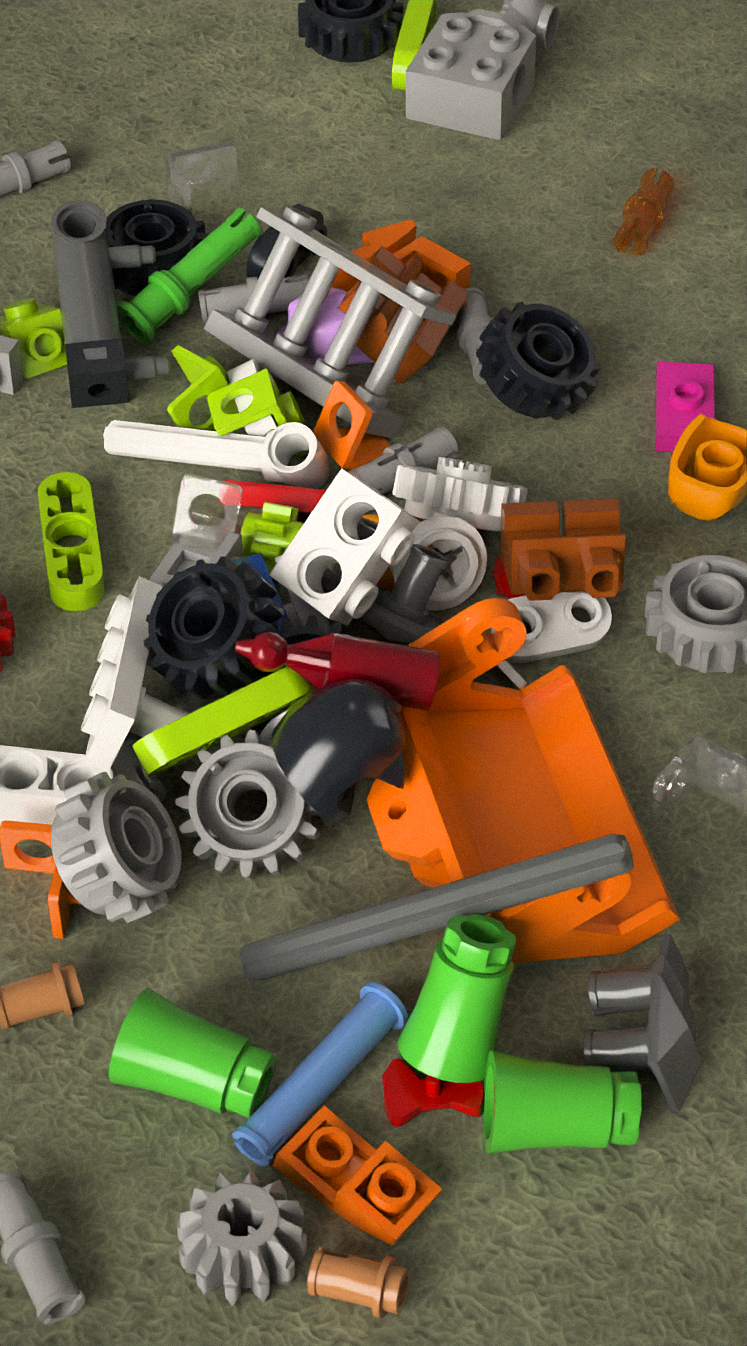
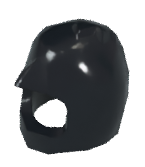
(338, 739)

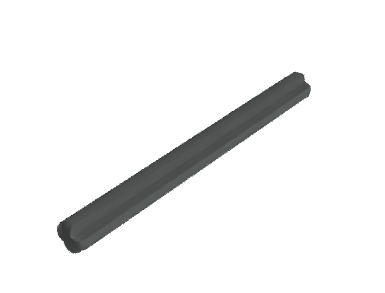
(434, 907)

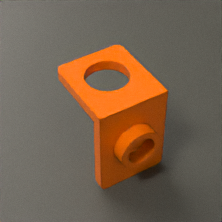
(351, 445)
(59, 897)

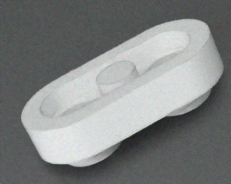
(556, 630)

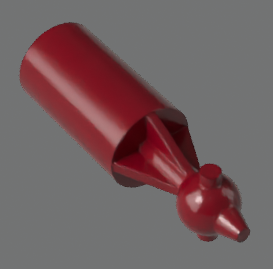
(403, 670)

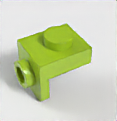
(39, 335)

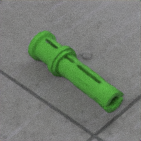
(171, 289)

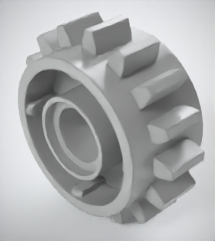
(701, 613)
(212, 805)
(115, 847)

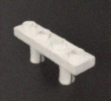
(117, 689)

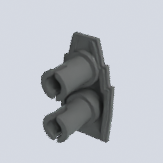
(402, 612)
(669, 1037)

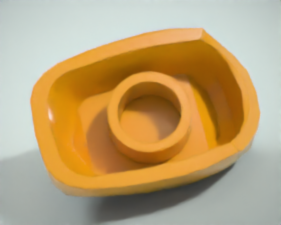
(708, 468)

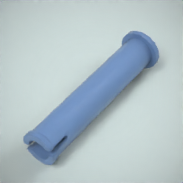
(320, 1073)

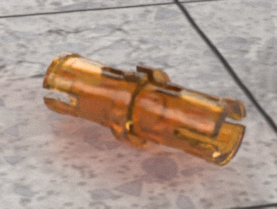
(644, 212)

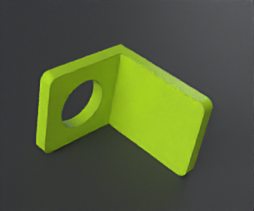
(205, 377)
(266, 401)

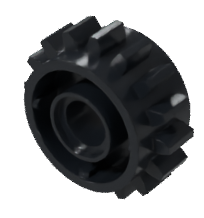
(350, 27)
(153, 223)
(538, 360)
(201, 619)

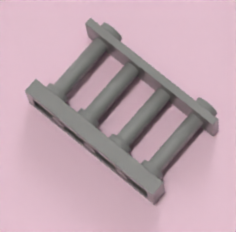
(286, 351)

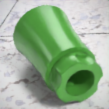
(460, 1001)
(189, 1058)
(557, 1105)

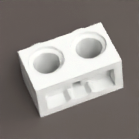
(332, 538)

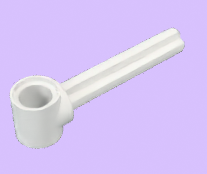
(231, 450)

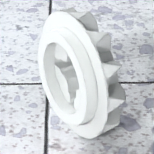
(466, 558)

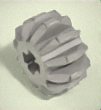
(241, 1237)

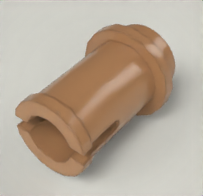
(40, 996)
(359, 1280)

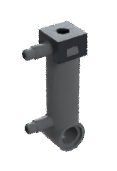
(89, 306)

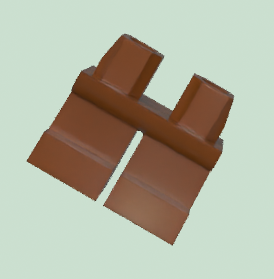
(387, 311)
(583, 558)

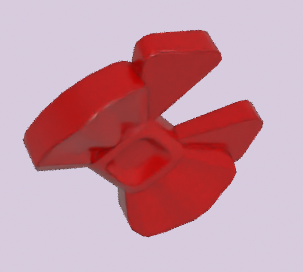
(408, 1095)

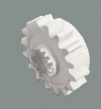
(456, 492)

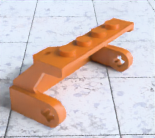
(514, 779)

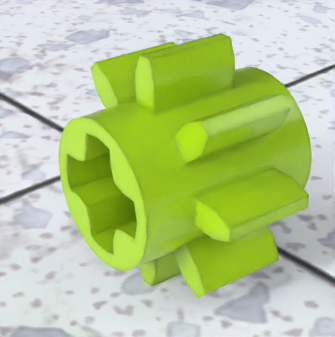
(270, 532)

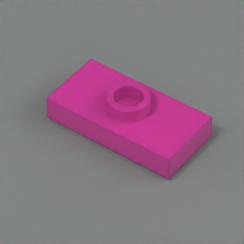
(681, 396)

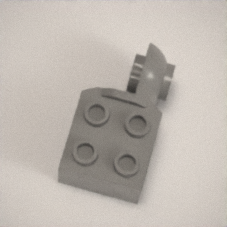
(479, 67)

